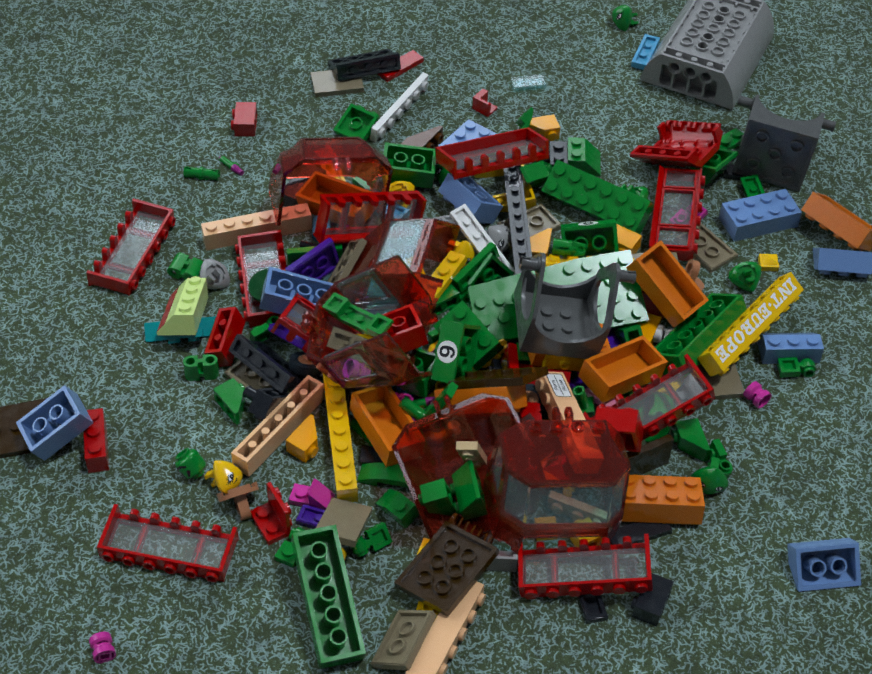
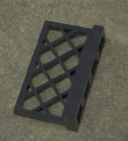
(365, 64)
(265, 363)

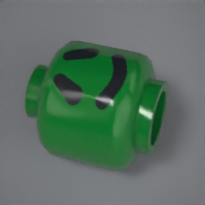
(190, 463)

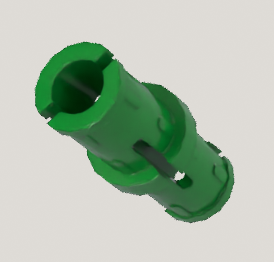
(201, 173)

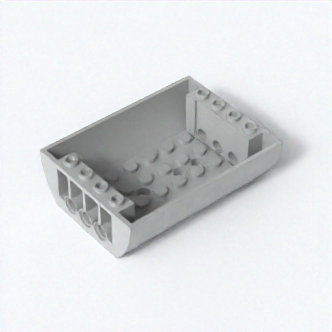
(720, 69)

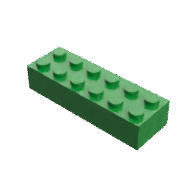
(597, 197)
(701, 328)
(328, 597)

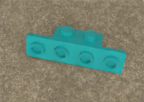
(204, 329)

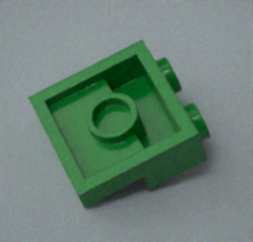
(356, 122)

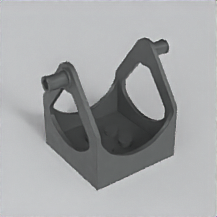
(777, 146)
(563, 317)

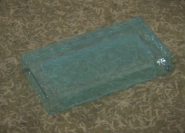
(527, 83)

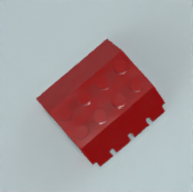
(682, 144)

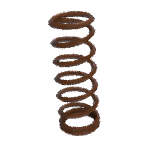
(453, 519)

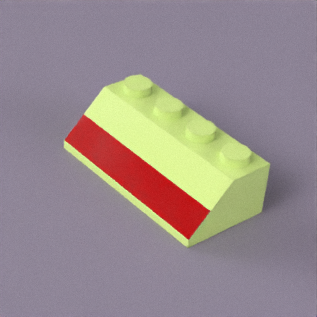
(185, 308)

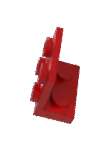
(273, 517)

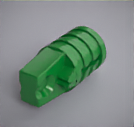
(568, 248)

